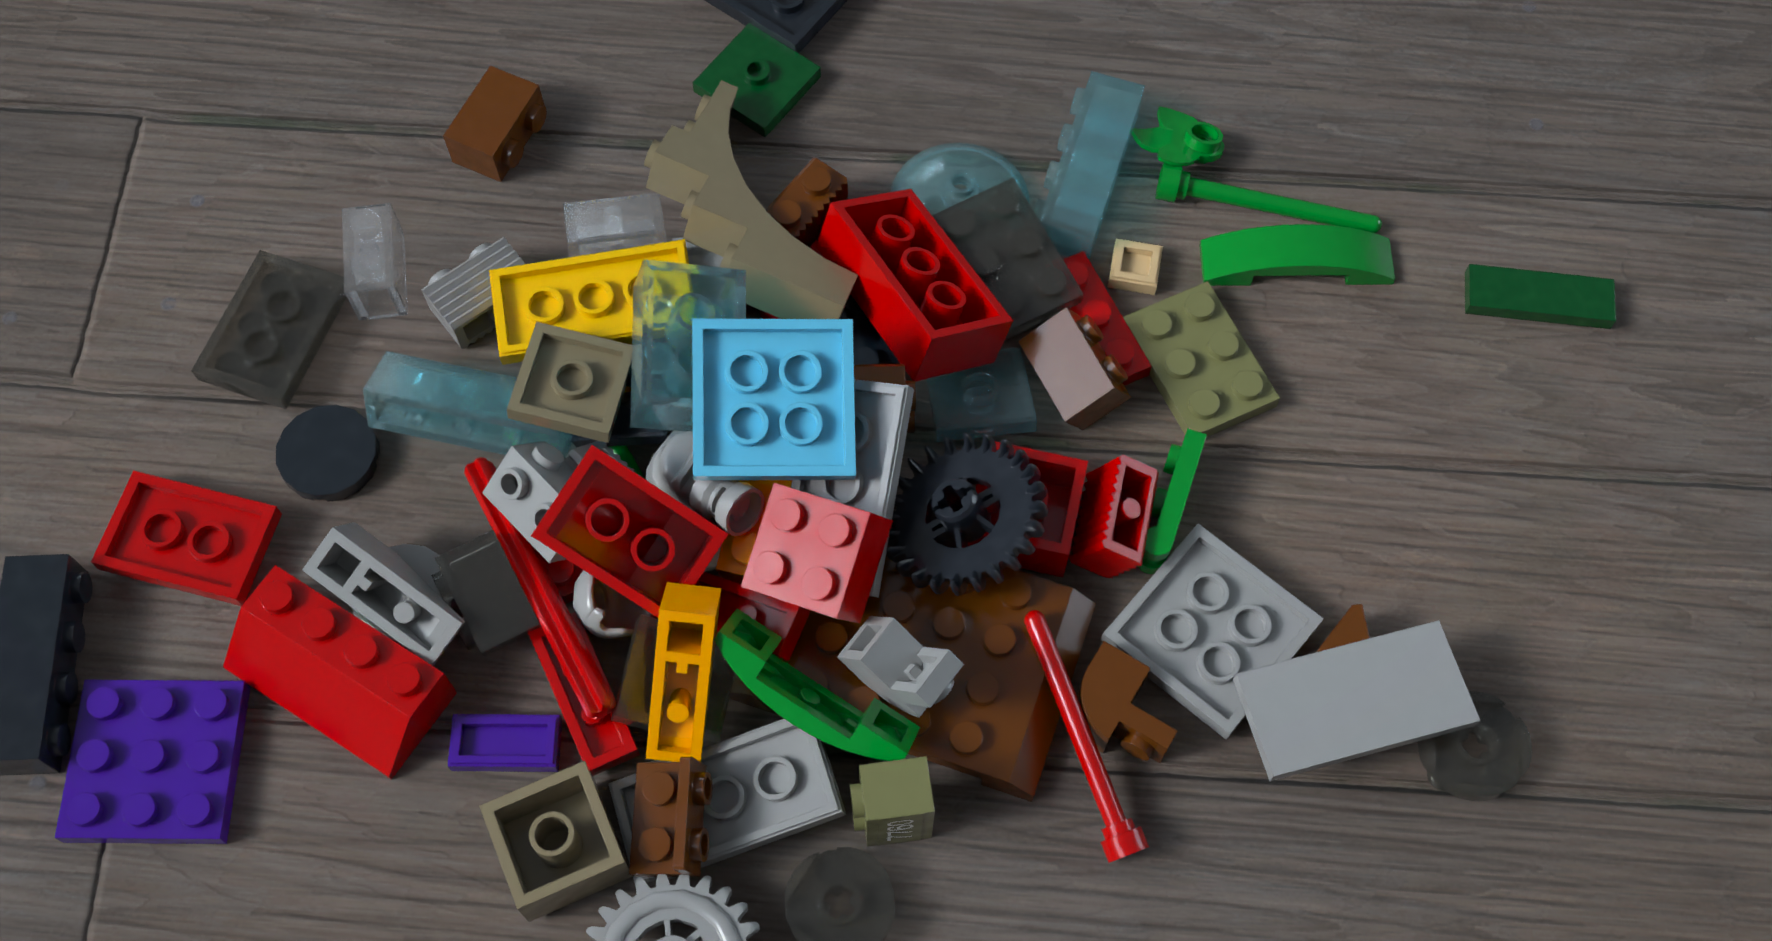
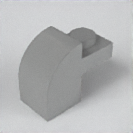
(899, 666)

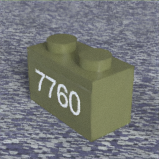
(893, 801)

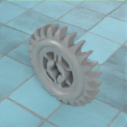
(675, 904)

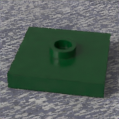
(767, 78)

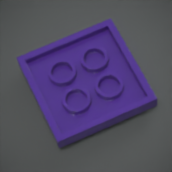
(154, 762)

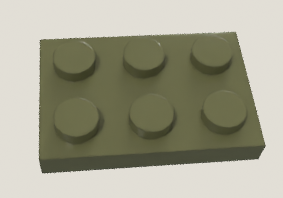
(1201, 361)

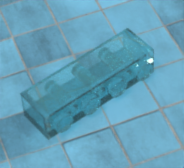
(1089, 162)
(449, 405)

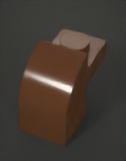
(1107, 700)

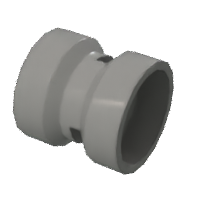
(731, 503)

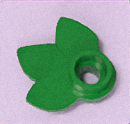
(1181, 139)

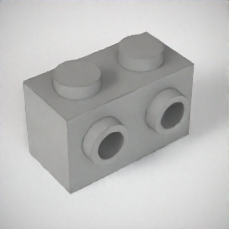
(527, 487)

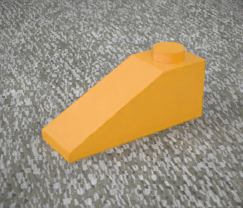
(682, 671)

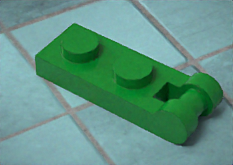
(1170, 502)

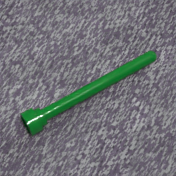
(1178, 184)

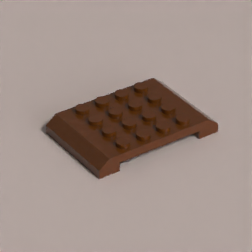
(1000, 706)

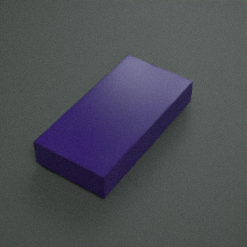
(505, 743)

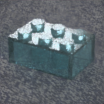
(662, 357)

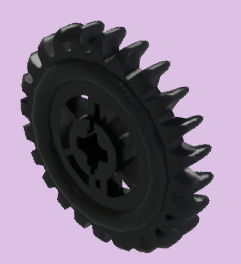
(965, 515)

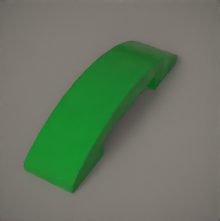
(1297, 251)
(807, 704)

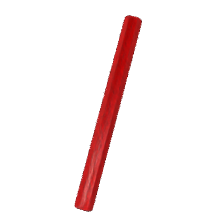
(545, 601)

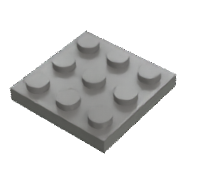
(1205, 622)

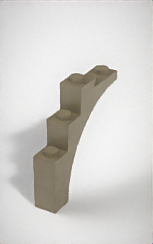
(727, 219)

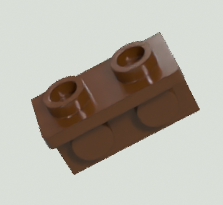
(669, 818)

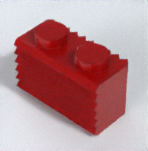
(1114, 517)

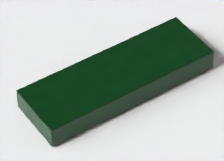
(1540, 296)

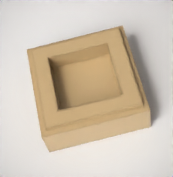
(1135, 266)

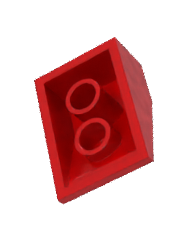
(627, 531)

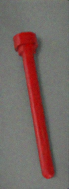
(1120, 833)

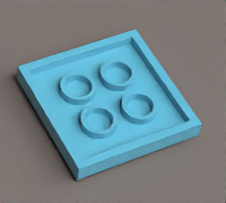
(773, 399)

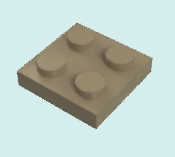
(571, 382)

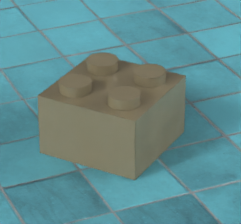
(555, 841)

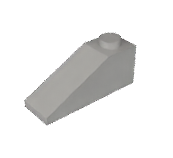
(384, 590)

